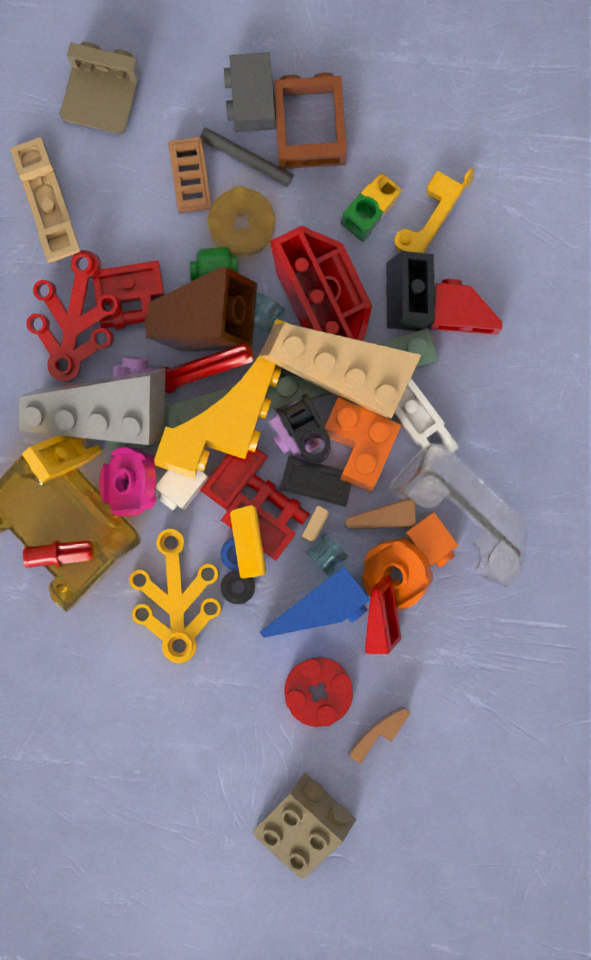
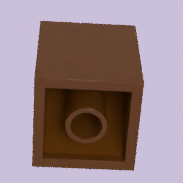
(205, 313)

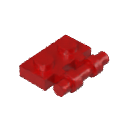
(129, 284)
(273, 531)

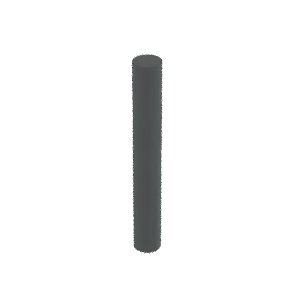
(246, 157)

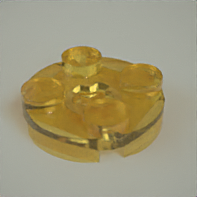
(241, 202)

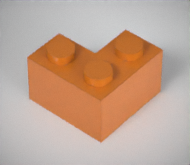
(369, 437)

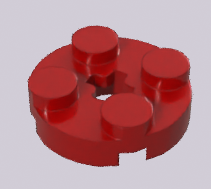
(337, 685)

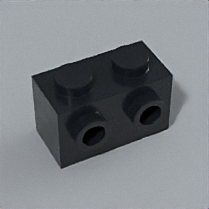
(410, 291)

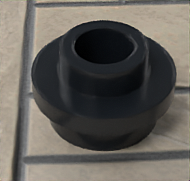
(229, 595)

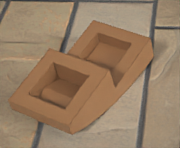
(386, 726)

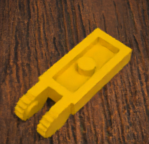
(58, 456)

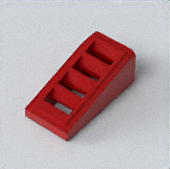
(383, 621)

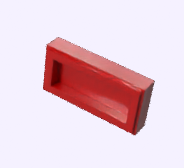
(232, 477)

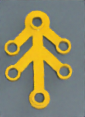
(175, 602)

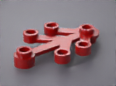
(73, 321)

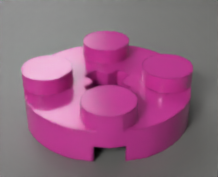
(140, 493)

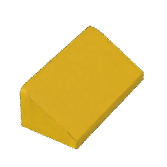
(248, 542)

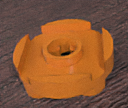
(409, 560)

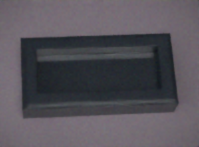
(315, 481)

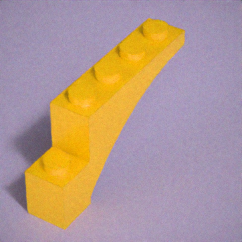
(224, 426)

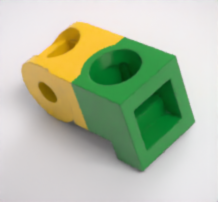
(370, 206)

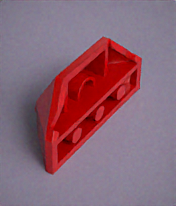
(321, 283)

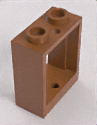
(310, 154)

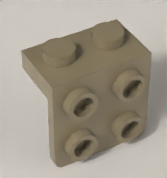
(100, 87)
(304, 827)

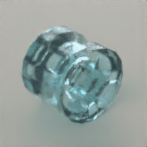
(266, 312)
(326, 554)

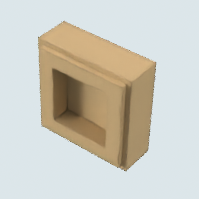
(315, 524)

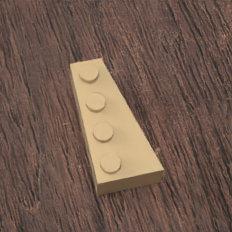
(343, 366)

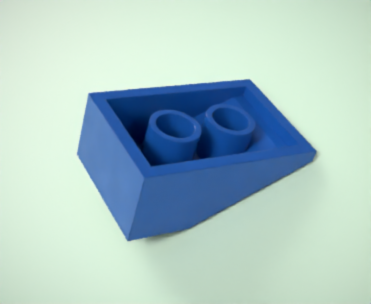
(327, 604)

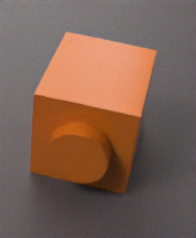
(432, 540)

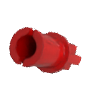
(57, 553)

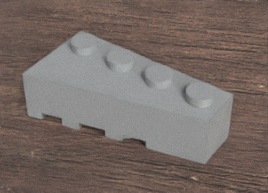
(102, 409)

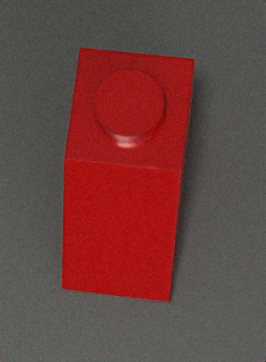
(462, 310)

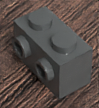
(251, 92)

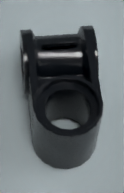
(302, 424)

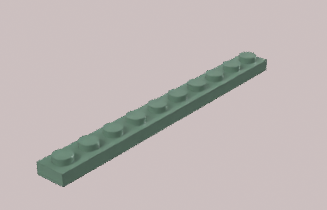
(288, 389)

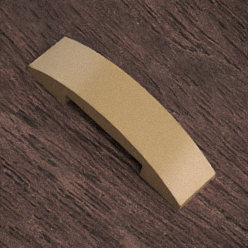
(45, 200)

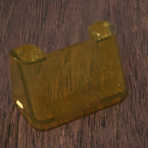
(65, 511)

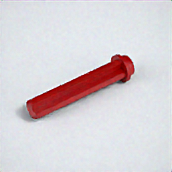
(207, 366)

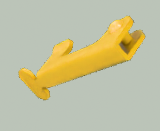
(447, 192)

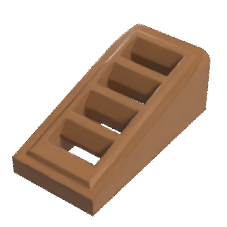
(187, 146)
(390, 516)

